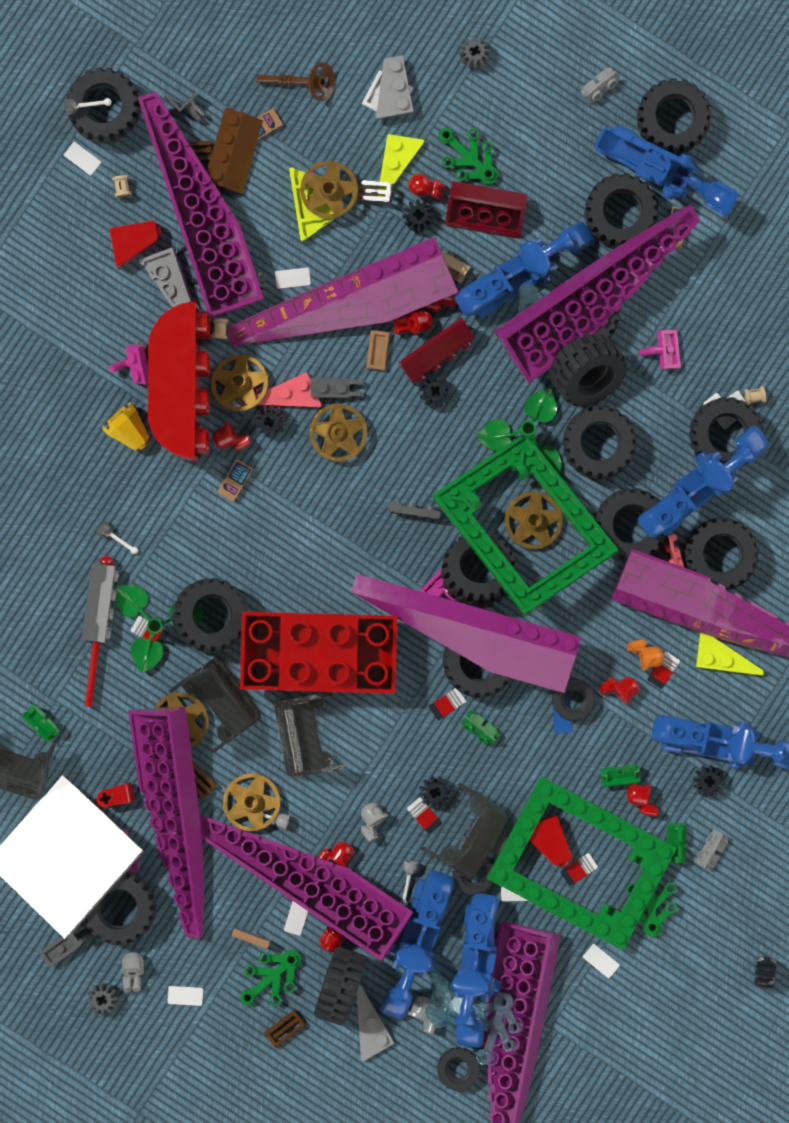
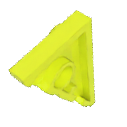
(397, 155)
(718, 656)

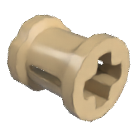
(121, 186)
(219, 328)
(755, 395)

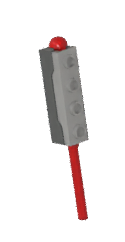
(98, 614)

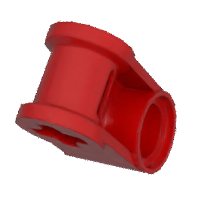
(119, 795)

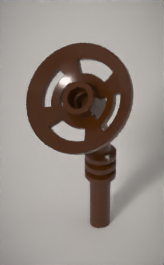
(312, 81)

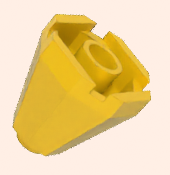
(127, 428)

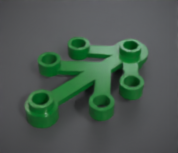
(470, 158)
(651, 906)
(273, 975)

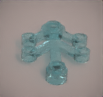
(497, 1025)

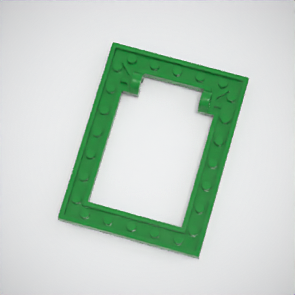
(527, 460)
(646, 851)

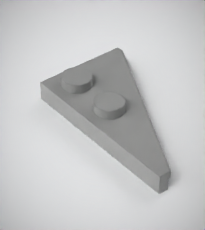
(372, 1031)

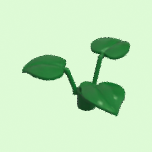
(539, 406)
(144, 651)

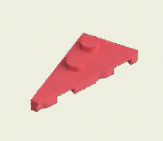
(291, 393)
(669, 546)

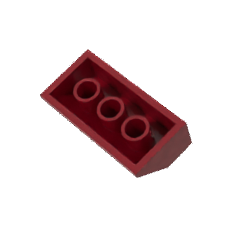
(486, 209)
(436, 350)

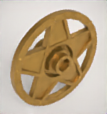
(329, 189)
(239, 382)
(338, 432)
(533, 520)
(192, 713)
(251, 802)

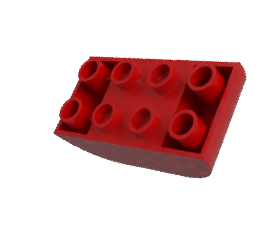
(174, 381)
(318, 652)

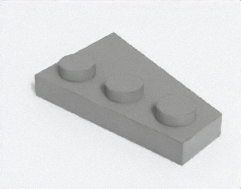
(394, 89)
(168, 274)

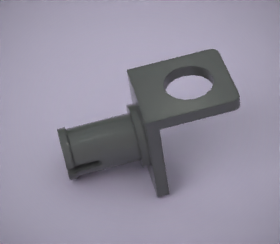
(189, 105)

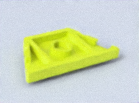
(307, 221)

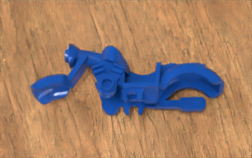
(663, 168)
(530, 266)
(702, 484)
(717, 741)
(417, 940)
(476, 968)

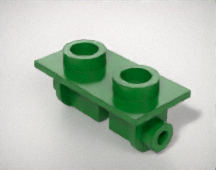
(40, 724)
(486, 734)
(614, 776)
(677, 837)

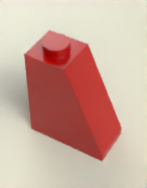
(133, 240)
(551, 841)

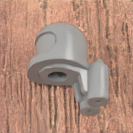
(372, 816)
(132, 970)
(418, 1011)

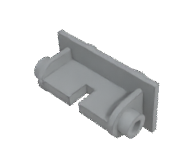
(607, 80)
(707, 856)

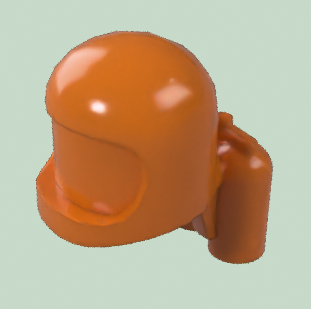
(648, 656)

